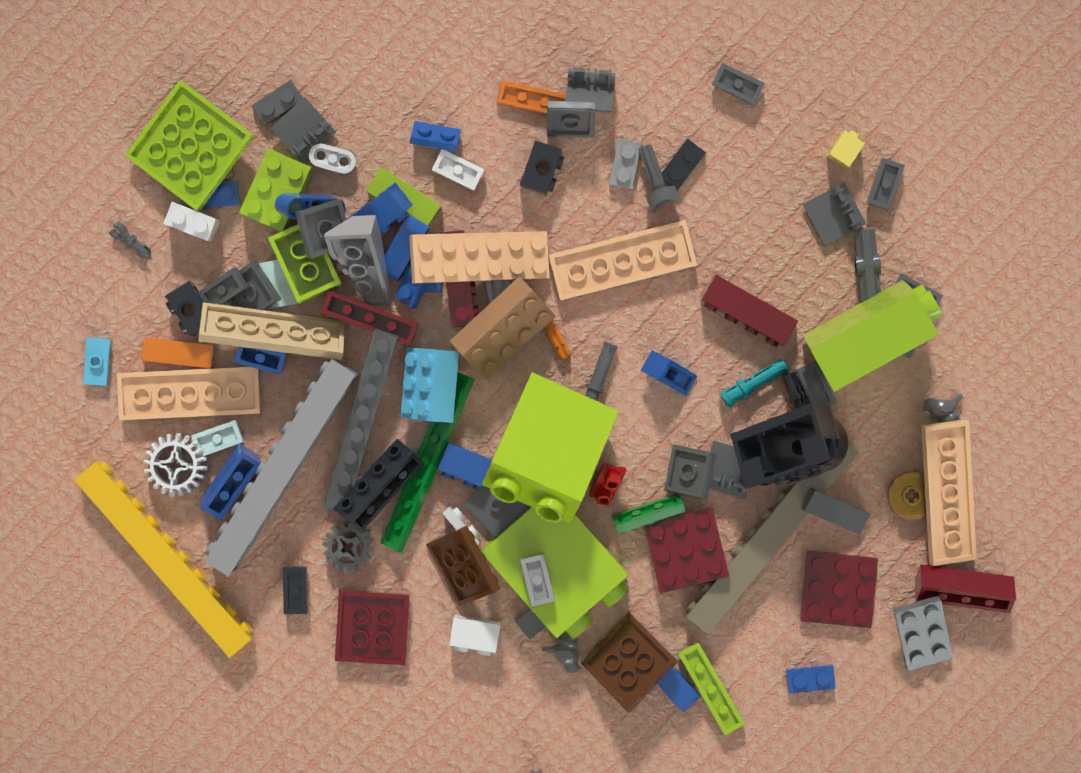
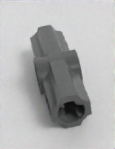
(867, 263)

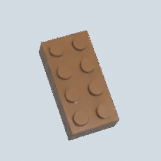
(502, 328)

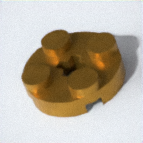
(896, 495)

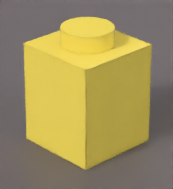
(846, 149)

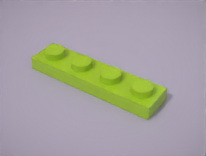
(711, 688)

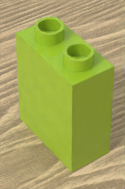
(873, 333)
(550, 449)
(577, 564)

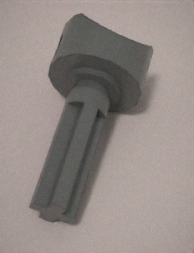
(660, 193)

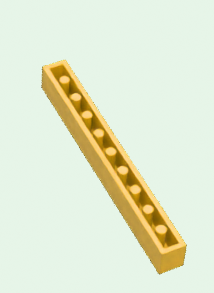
(164, 557)

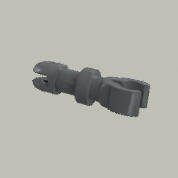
(130, 241)

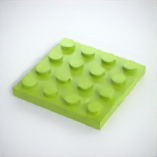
(189, 145)

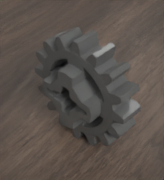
(355, 555)

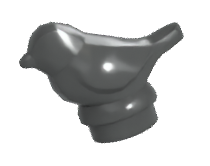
(943, 409)
(566, 652)

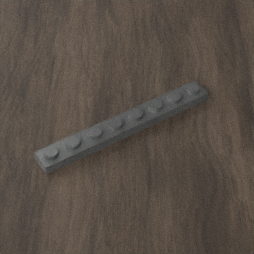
(362, 416)

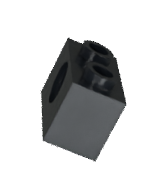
(542, 154)
(176, 304)

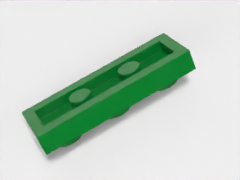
(648, 513)

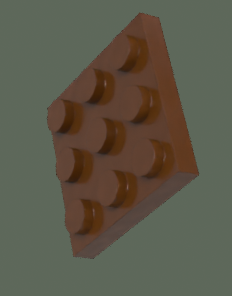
(463, 566)
(629, 662)

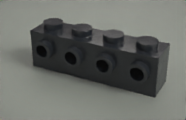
(378, 485)

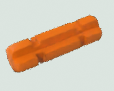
(557, 340)

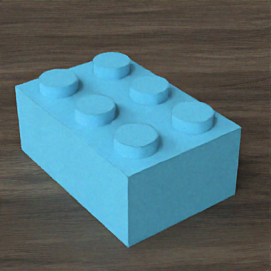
(429, 385)

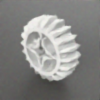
(174, 475)

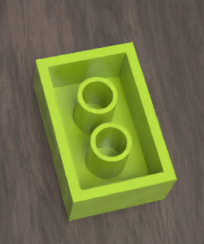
(275, 177)
(306, 276)

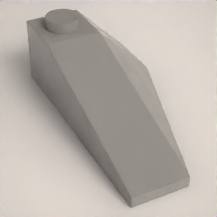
(360, 252)

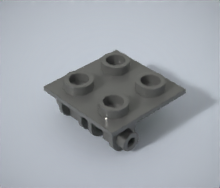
(591, 88)
(302, 129)
(834, 214)
(726, 471)

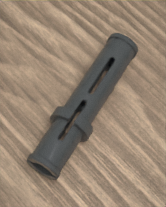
(601, 370)

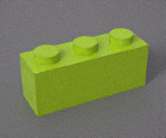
(422, 208)

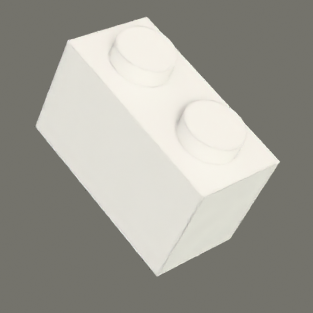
(192, 222)
(474, 634)

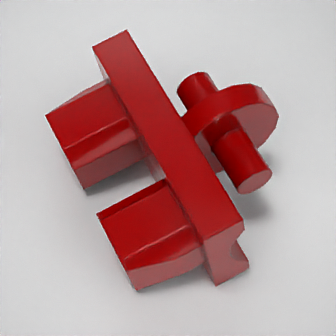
(606, 483)

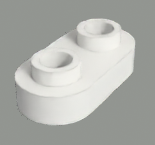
(332, 158)

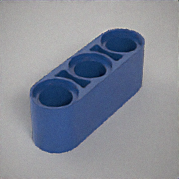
(300, 202)
(398, 254)
(679, 689)

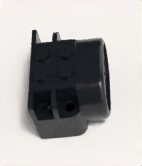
(790, 446)

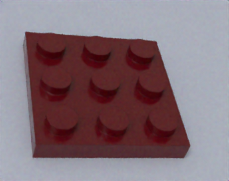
(686, 550)
(839, 589)
(372, 627)

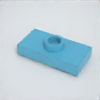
(97, 361)

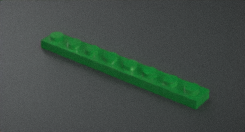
(417, 487)

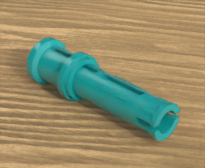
(743, 389)

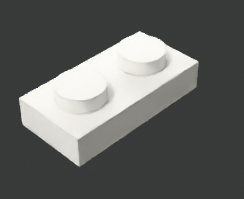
(458, 170)
(456, 518)

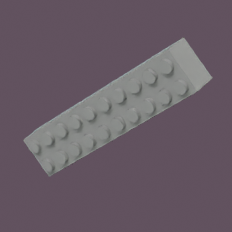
(282, 467)

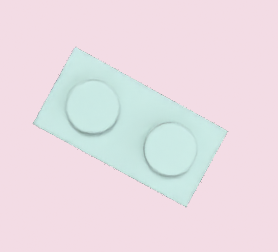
(218, 438)

